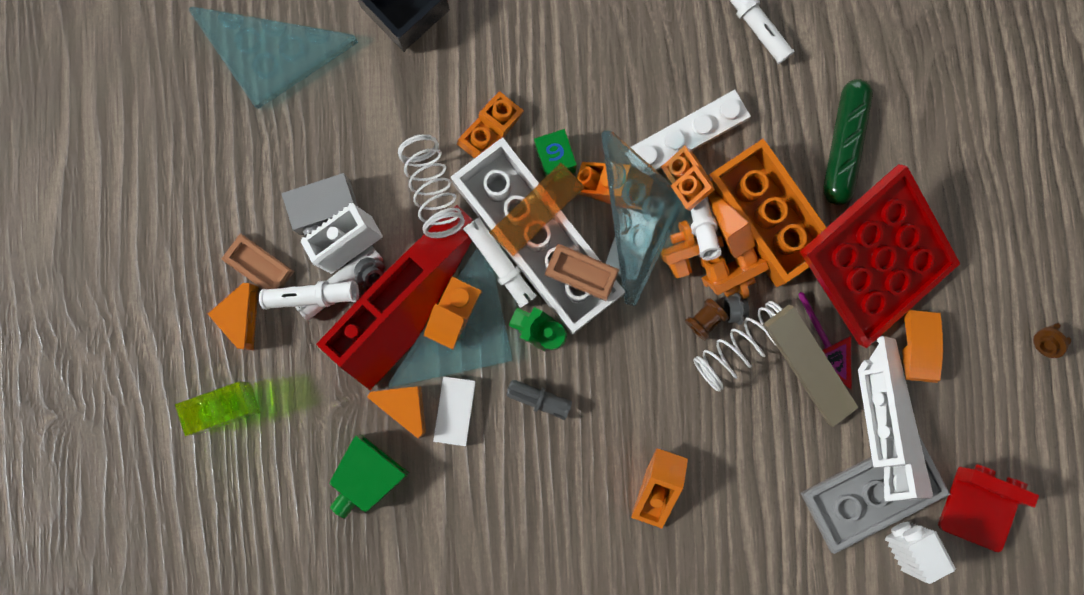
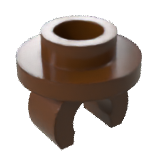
(1051, 341)

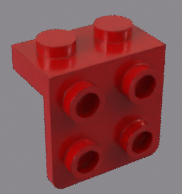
(983, 506)

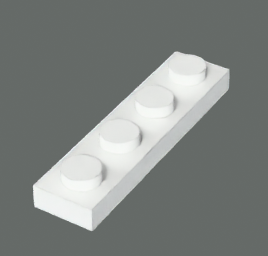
(693, 130)

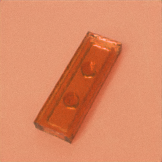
(536, 210)

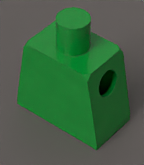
(364, 477)

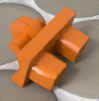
(678, 254)
(734, 276)

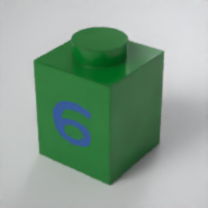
(553, 150)

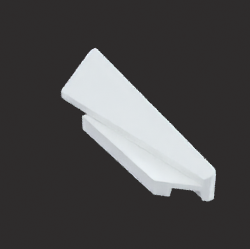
(892, 425)

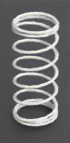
(449, 212)
(703, 365)

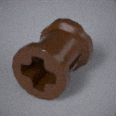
(707, 319)

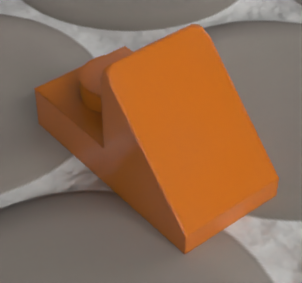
(452, 313)

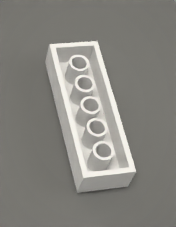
(493, 188)

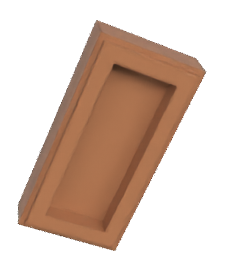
(257, 264)
(582, 272)

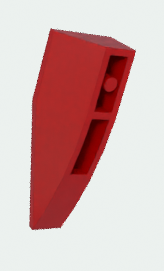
(396, 307)

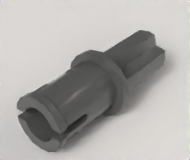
(539, 399)

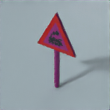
(838, 353)

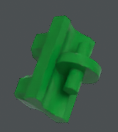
(539, 329)

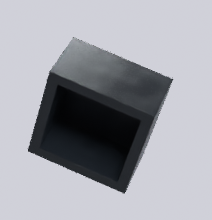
(405, 19)

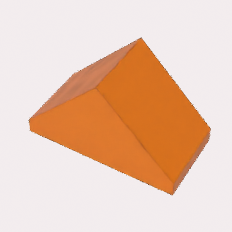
(238, 316)
(404, 406)

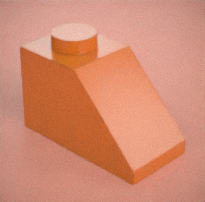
(660, 488)

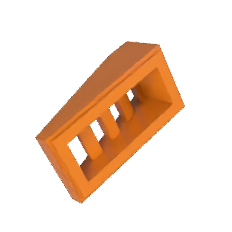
(732, 225)

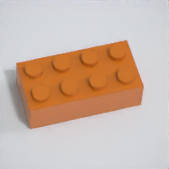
(773, 206)

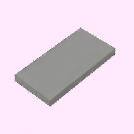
(854, 503)

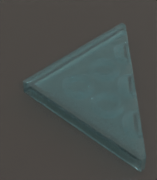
(269, 54)
(641, 210)
(480, 344)

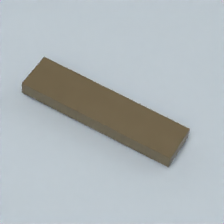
(810, 365)

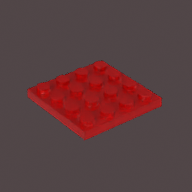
(881, 256)

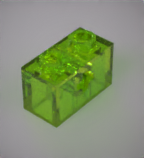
(217, 408)

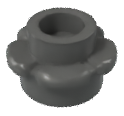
(365, 268)
(736, 308)

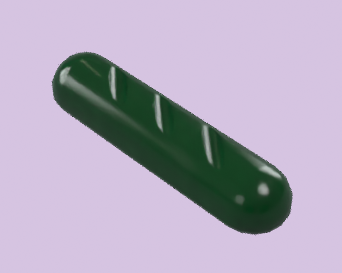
(848, 142)

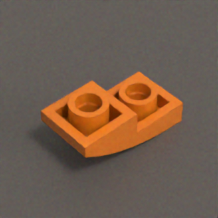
(491, 125)
(688, 178)
(925, 346)

